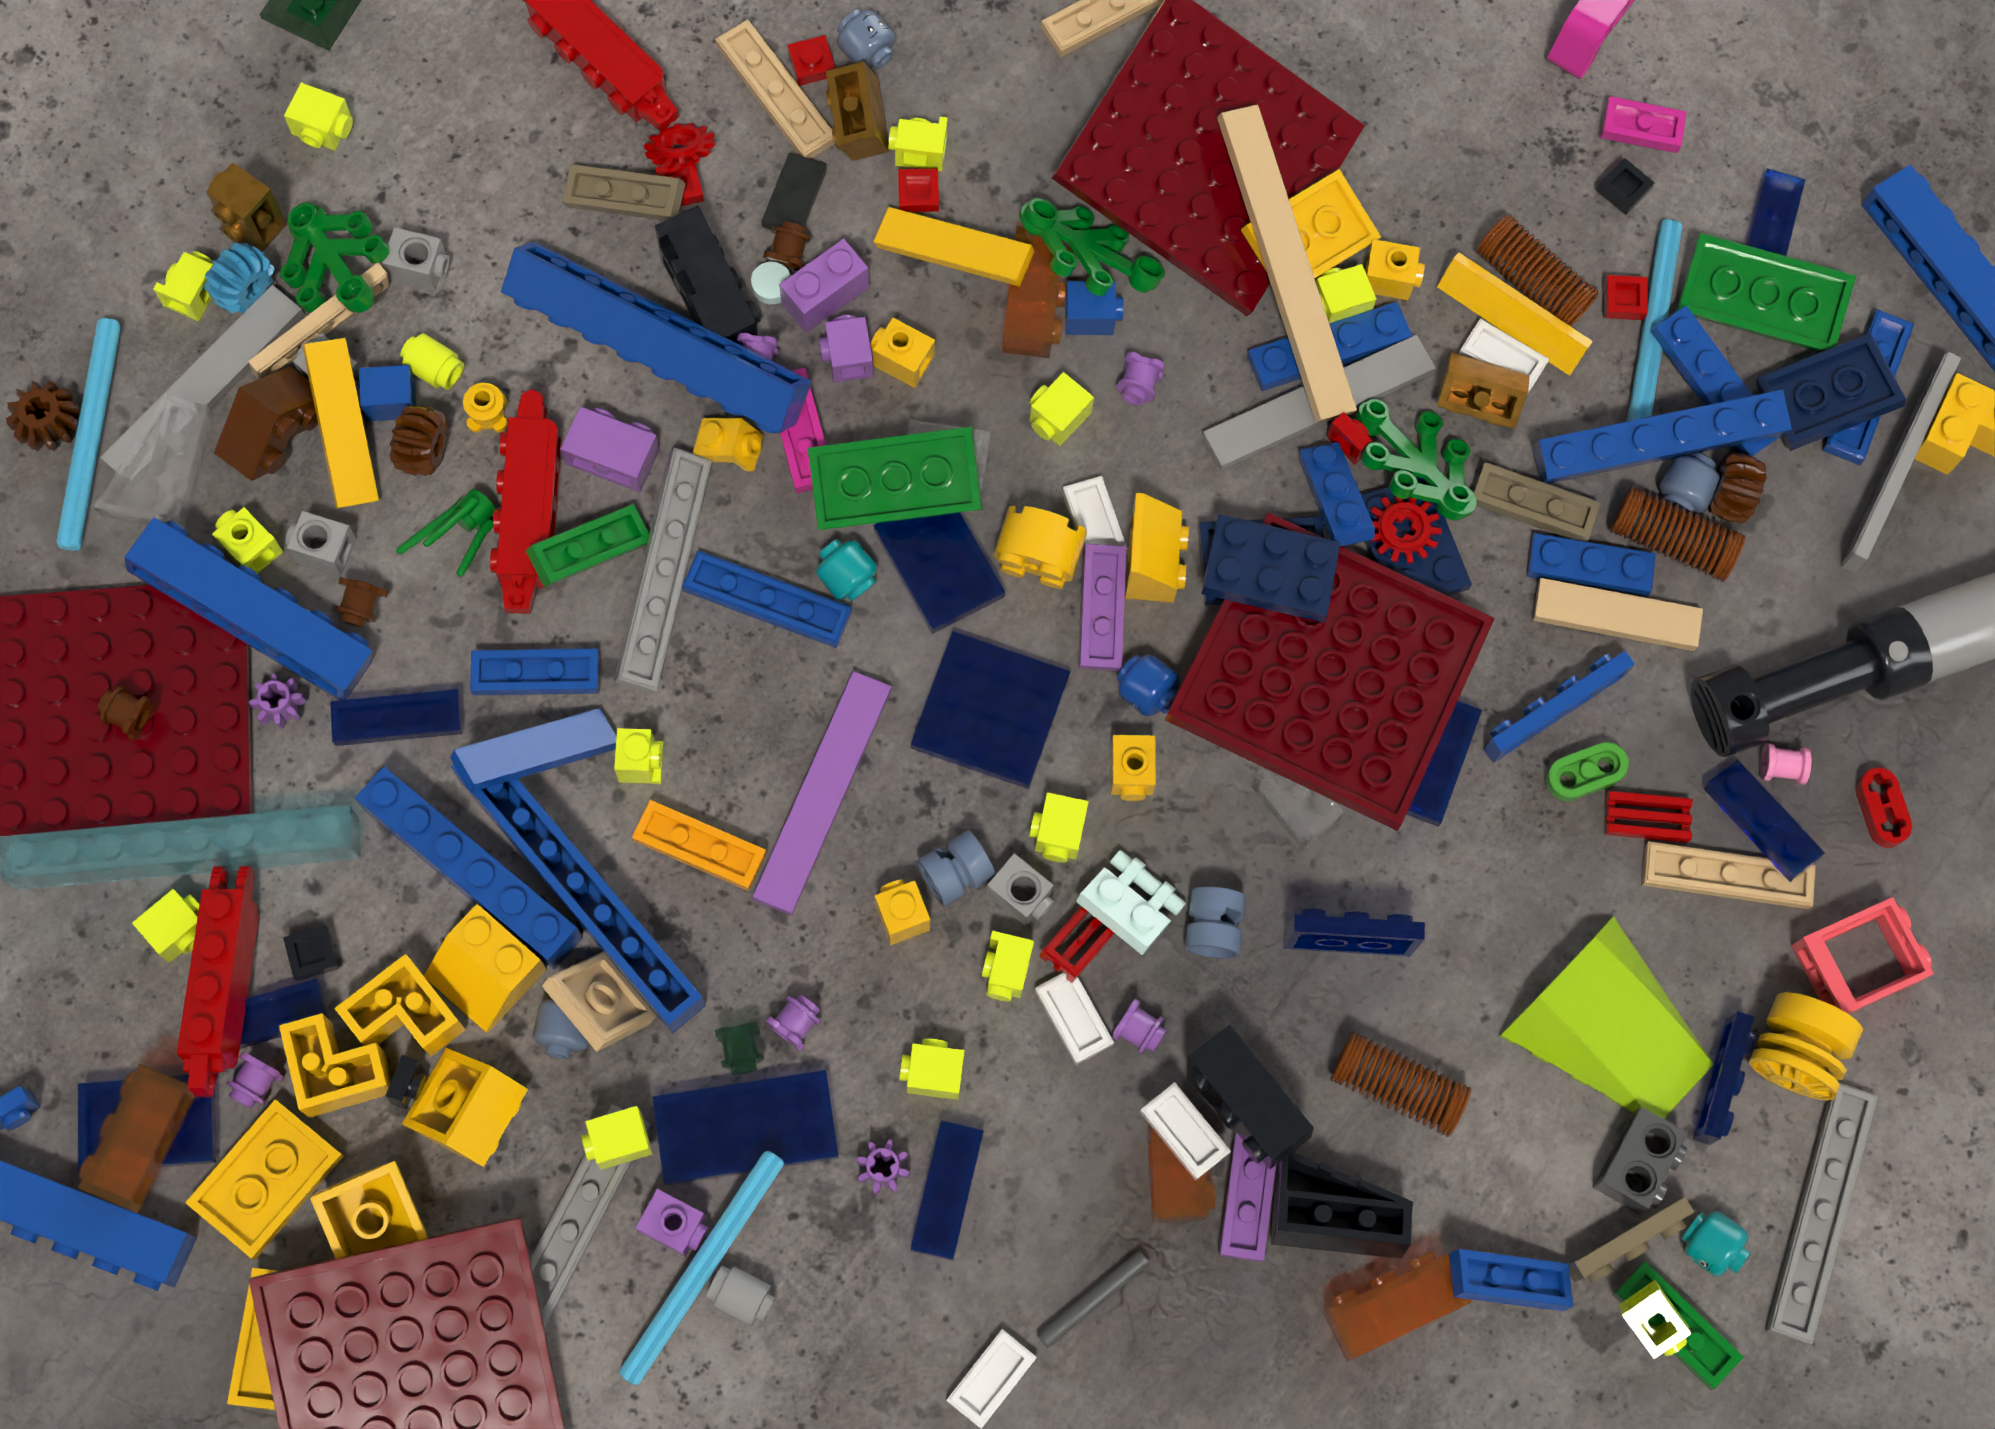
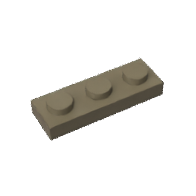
(623, 192)
(1535, 503)
(1631, 1242)

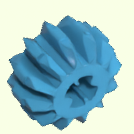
(238, 277)

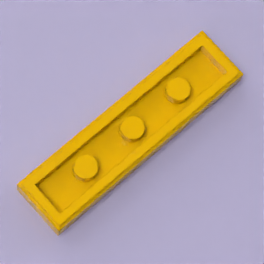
(954, 246)
(1514, 313)
(340, 423)

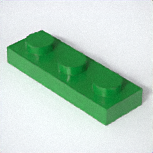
(588, 545)
(1706, 1350)

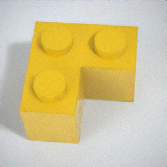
(1961, 421)
(397, 999)
(325, 1077)

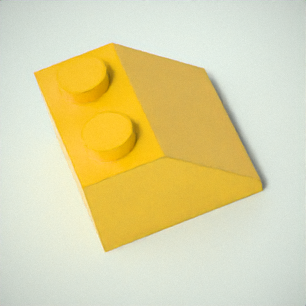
(1155, 551)
(483, 968)
(465, 1106)
(368, 1212)

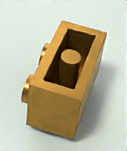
(857, 111)
(245, 208)
(1483, 391)

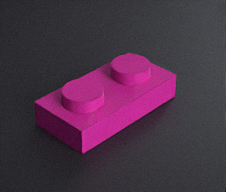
(1643, 124)

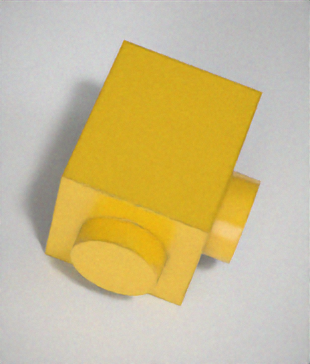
(1393, 269)
(902, 352)
(1133, 766)
(901, 911)

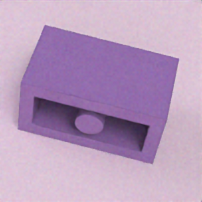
(824, 285)
(610, 448)

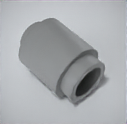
(741, 1295)

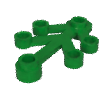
(1044, 220)
(308, 225)
(1450, 494)

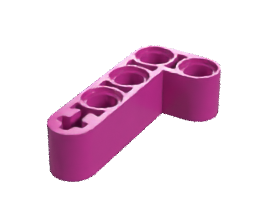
(1585, 33)

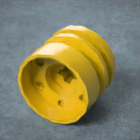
(1806, 1046)

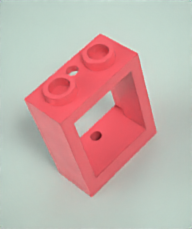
(1826, 976)

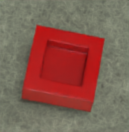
(810, 60)
(688, 174)
(918, 190)
(1625, 297)
(1351, 436)

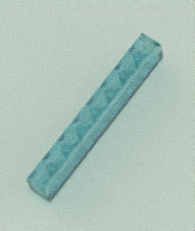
(179, 847)

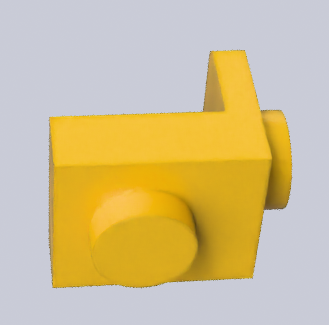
(729, 441)

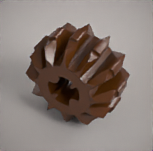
(27, 414)
(418, 440)
(1739, 487)

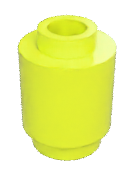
(432, 361)

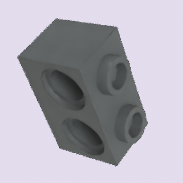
(1632, 1155)

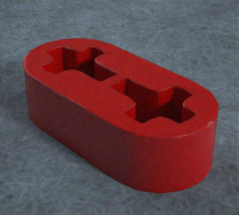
(1879, 808)

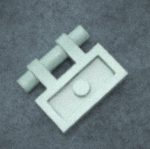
(1123, 909)

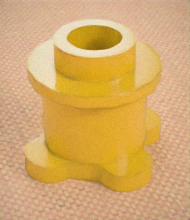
(488, 416)

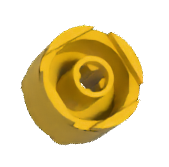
(1039, 545)

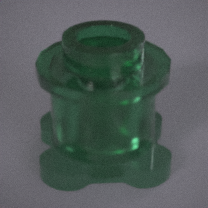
(740, 1048)

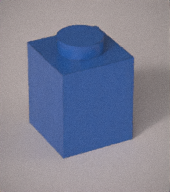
(1091, 313)
(385, 391)

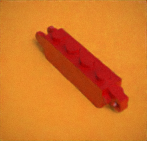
(605, 58)
(528, 499)
(218, 979)

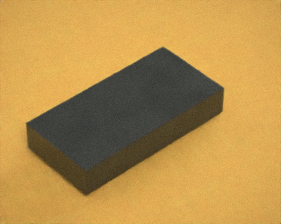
(794, 192)

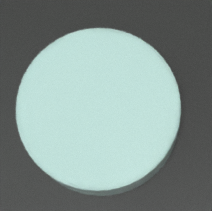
(766, 282)

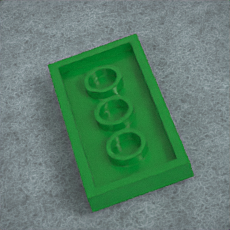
(1766, 293)
(895, 478)

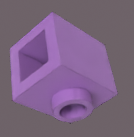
(847, 348)
(673, 1224)

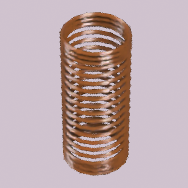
(1536, 263)
(1631, 508)
(1357, 1047)

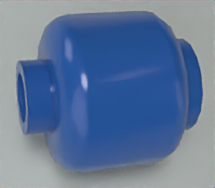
(1148, 684)

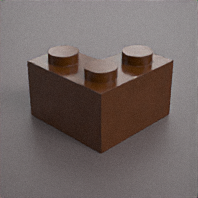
(264, 420)

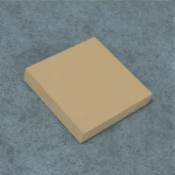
(599, 1001)

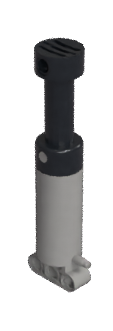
(1881, 654)

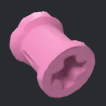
(1785, 763)

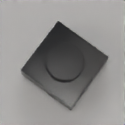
(1625, 186)
(310, 953)
(406, 1082)

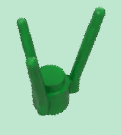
(469, 512)

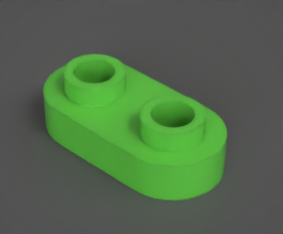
(1585, 773)

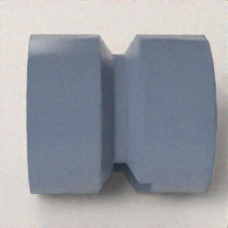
(956, 868)
(1215, 922)

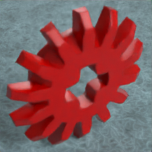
(697, 144)
(1420, 525)

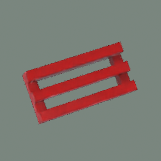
(1654, 801)
(1062, 962)

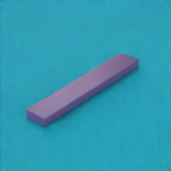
(822, 793)

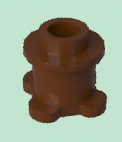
(788, 245)
(358, 602)
(125, 711)

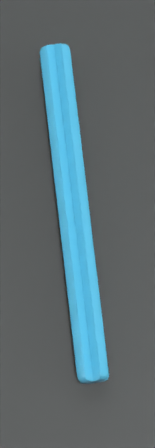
(1658, 308)
(88, 434)
(701, 1268)

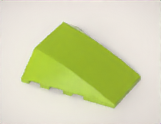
(1613, 1028)

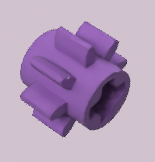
(268, 695)
(878, 1179)

